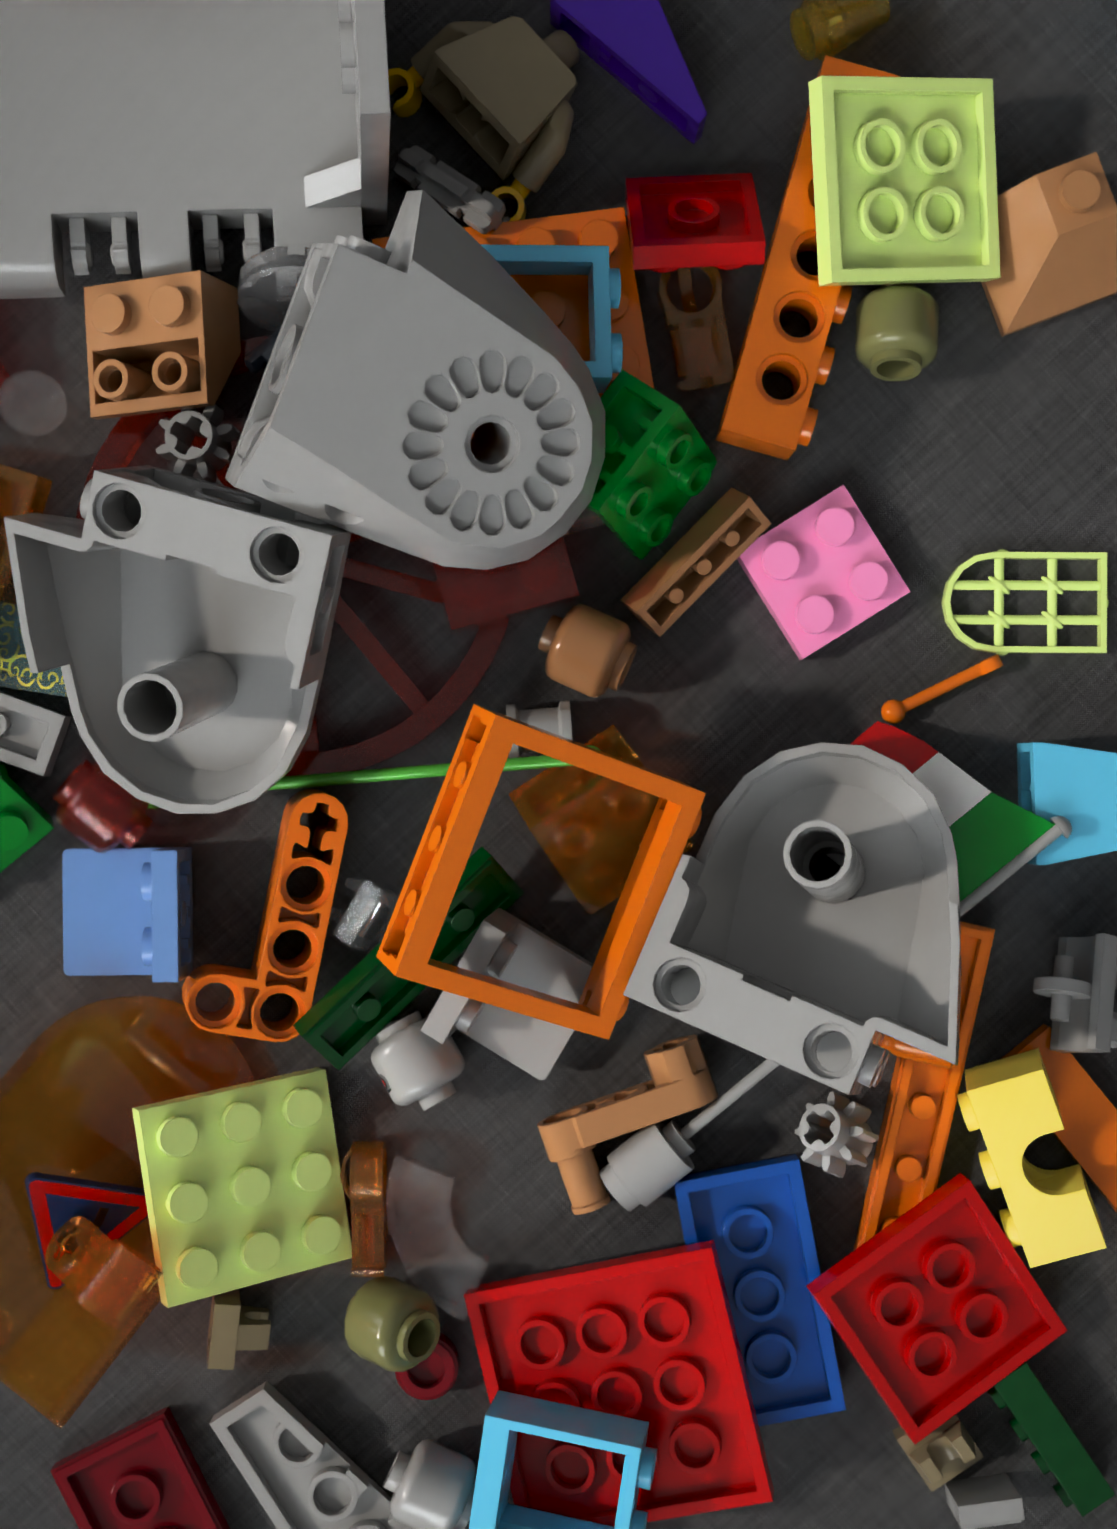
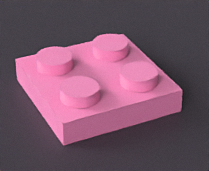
(822, 572)

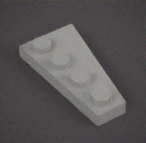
(298, 1469)

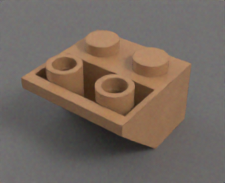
(160, 343)

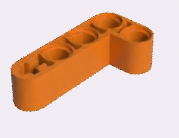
(280, 913)

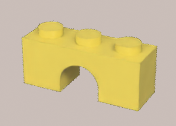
(1046, 1208)

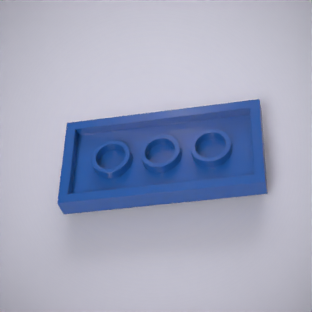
(766, 1260)

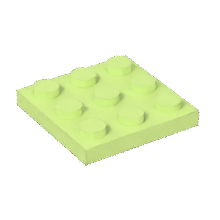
(904, 180)
(242, 1185)

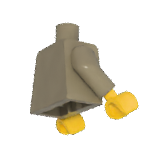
(500, 93)

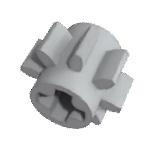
(181, 432)
(836, 1134)

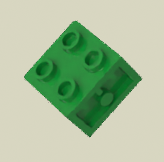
(649, 464)

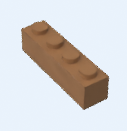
(696, 561)

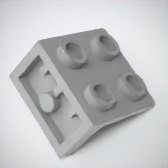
(525, 957)

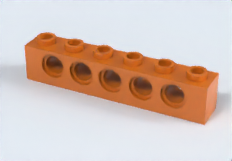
(751, 415)

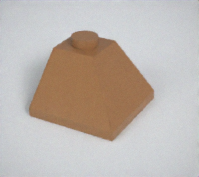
(1054, 245)

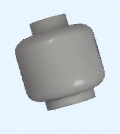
(415, 1064)
(431, 1487)

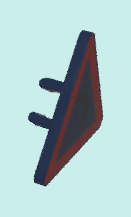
(59, 1198)

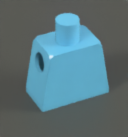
(1070, 785)

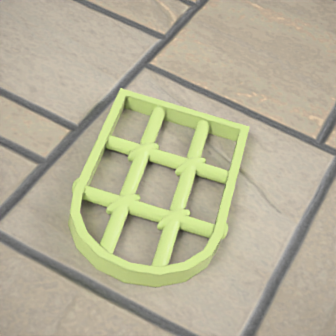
(1047, 618)

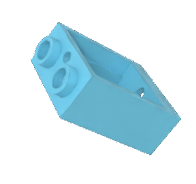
(603, 293)
(566, 1423)

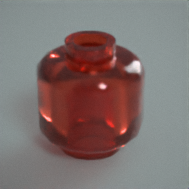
(100, 809)

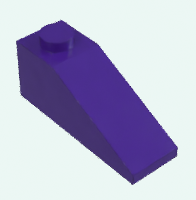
(640, 52)

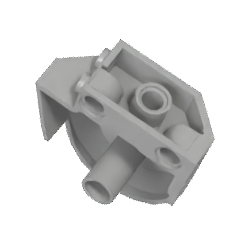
(390, 376)
(181, 630)
(807, 964)

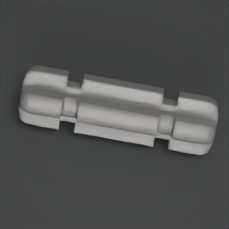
(450, 189)

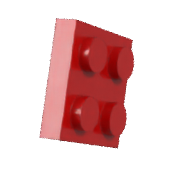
(694, 222)

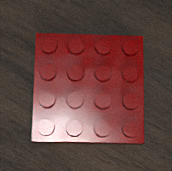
(636, 1342)

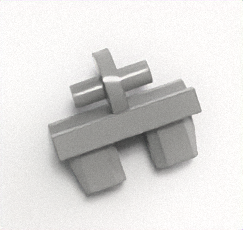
(1082, 994)

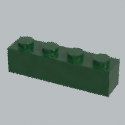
(1054, 1440)

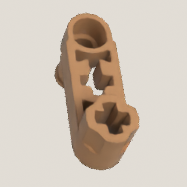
(677, 1086)

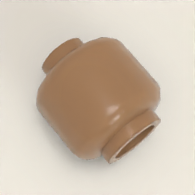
(587, 650)

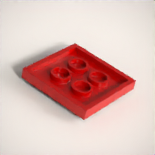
(937, 1308)

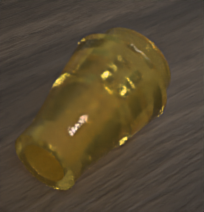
(833, 25)

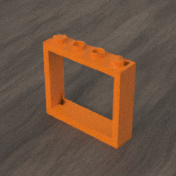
(449, 843)

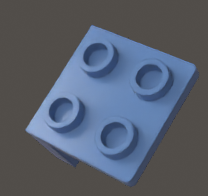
(128, 912)

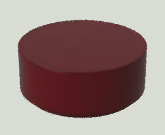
(434, 1375)

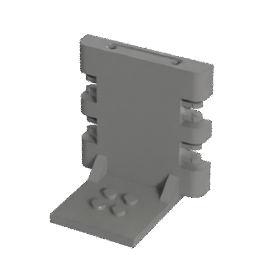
(186, 125)

